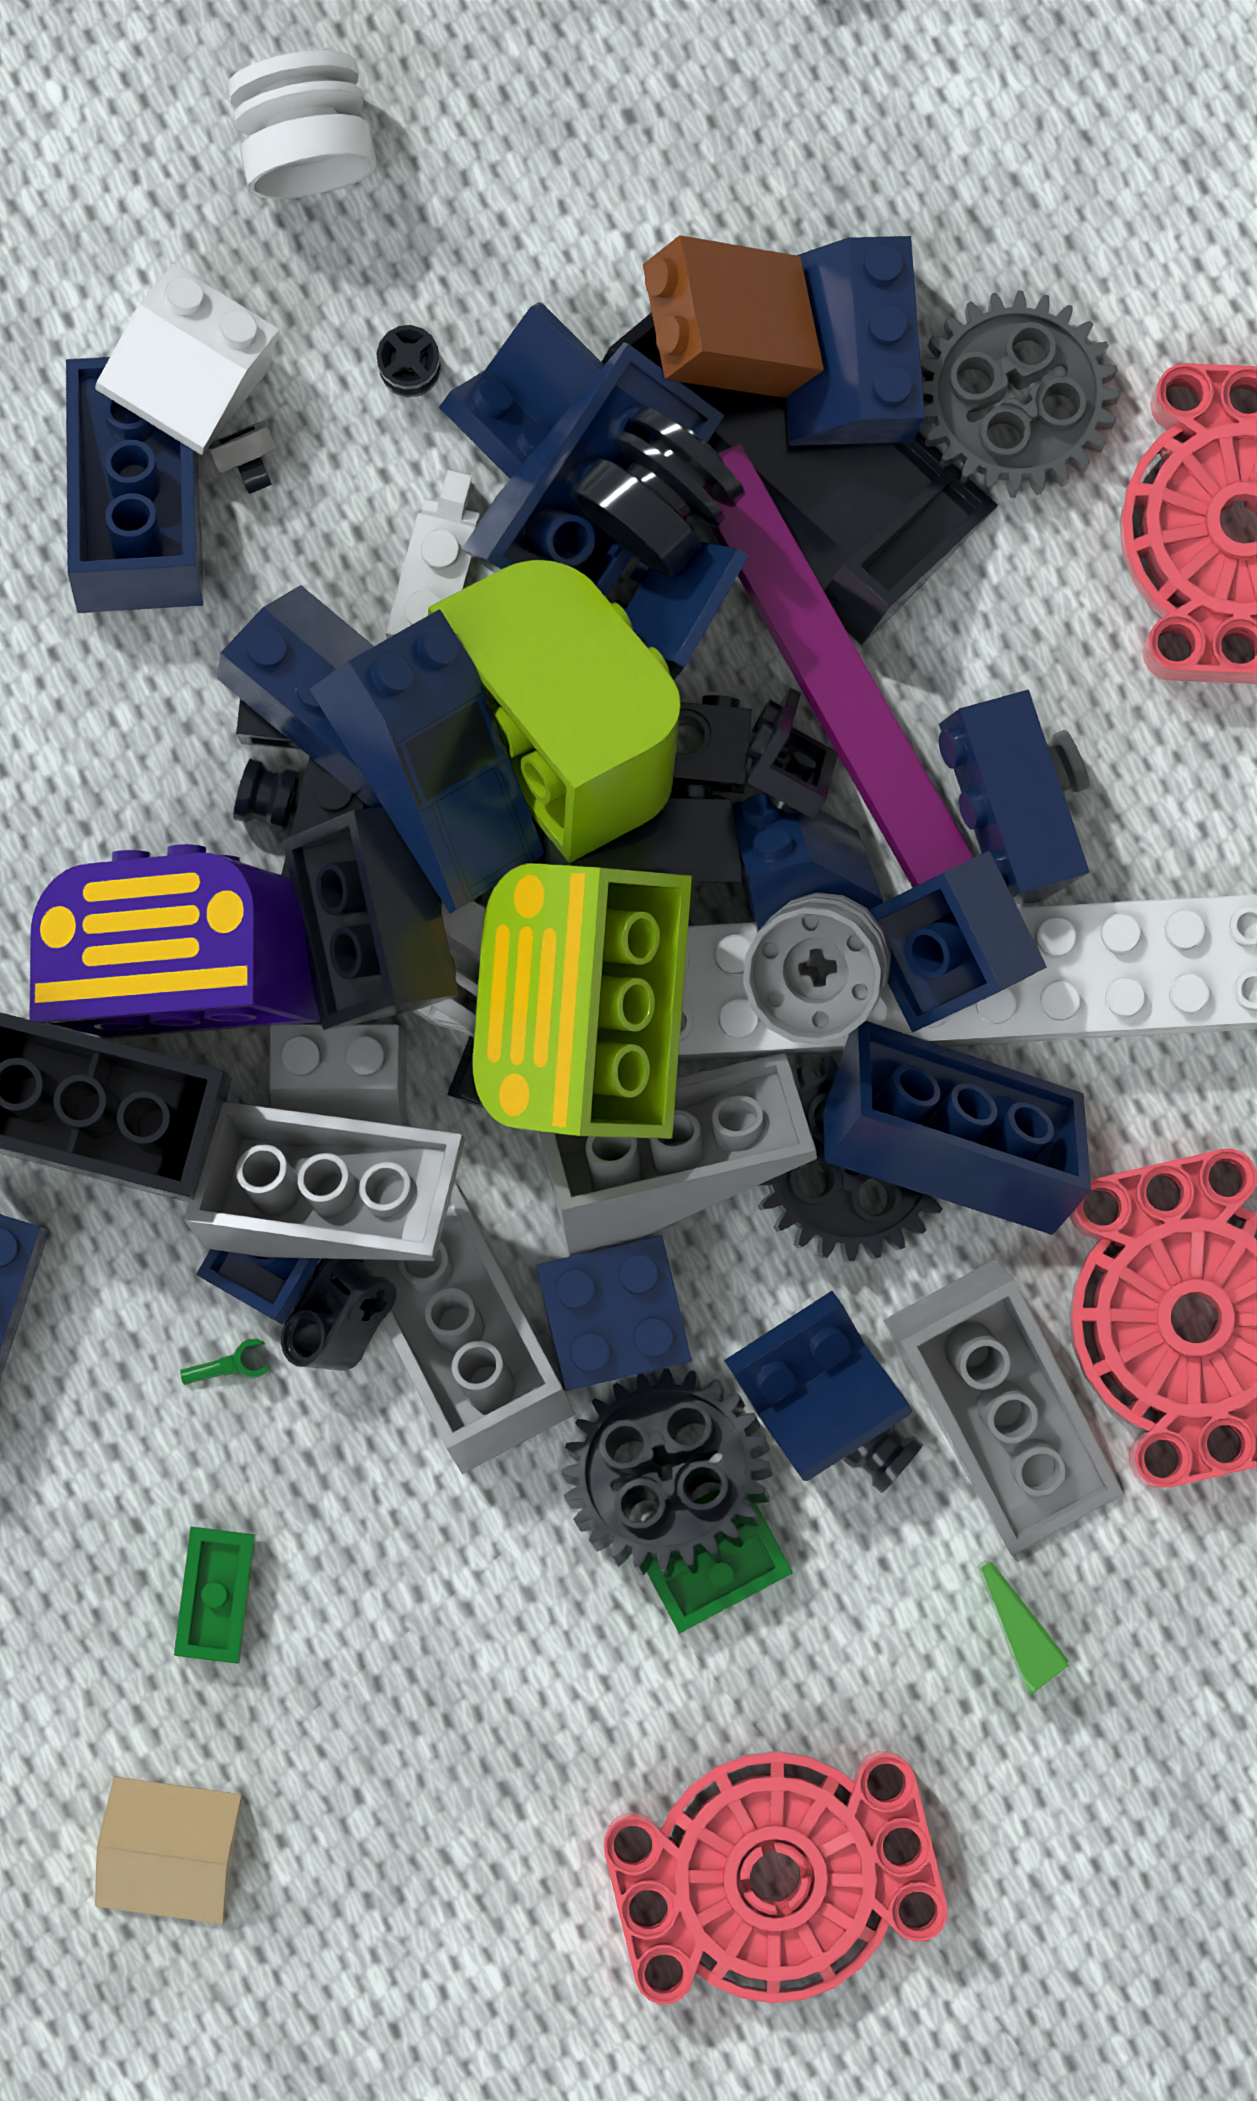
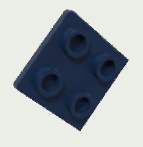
(523, 389)
(817, 1387)

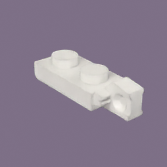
(434, 559)

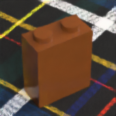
(732, 317)

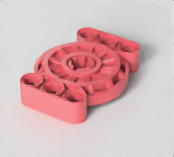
(1182, 528)
(1130, 1315)
(789, 1937)

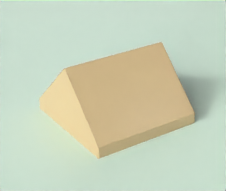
(166, 1850)

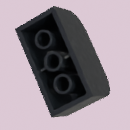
(106, 1108)

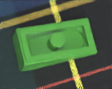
(1030, 1646)

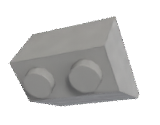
(340, 1071)

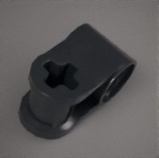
(336, 1315)

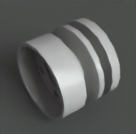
(794, 996)

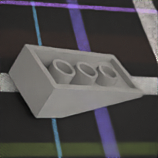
(727, 1137)
(323, 1186)
(470, 1345)
(1004, 1405)

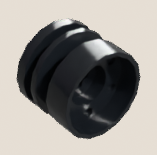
(667, 481)

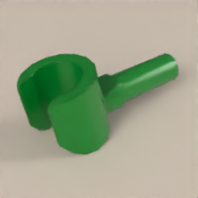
(224, 1366)

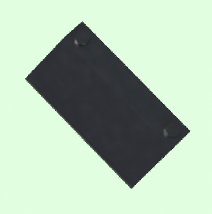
(862, 514)

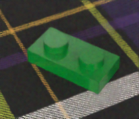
(215, 1595)

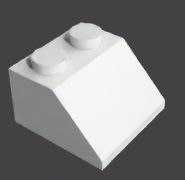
(188, 359)

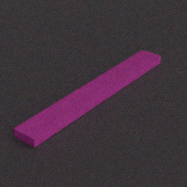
(837, 682)

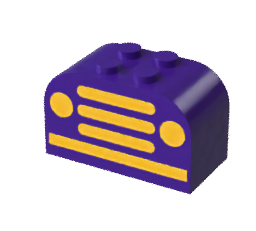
(169, 947)

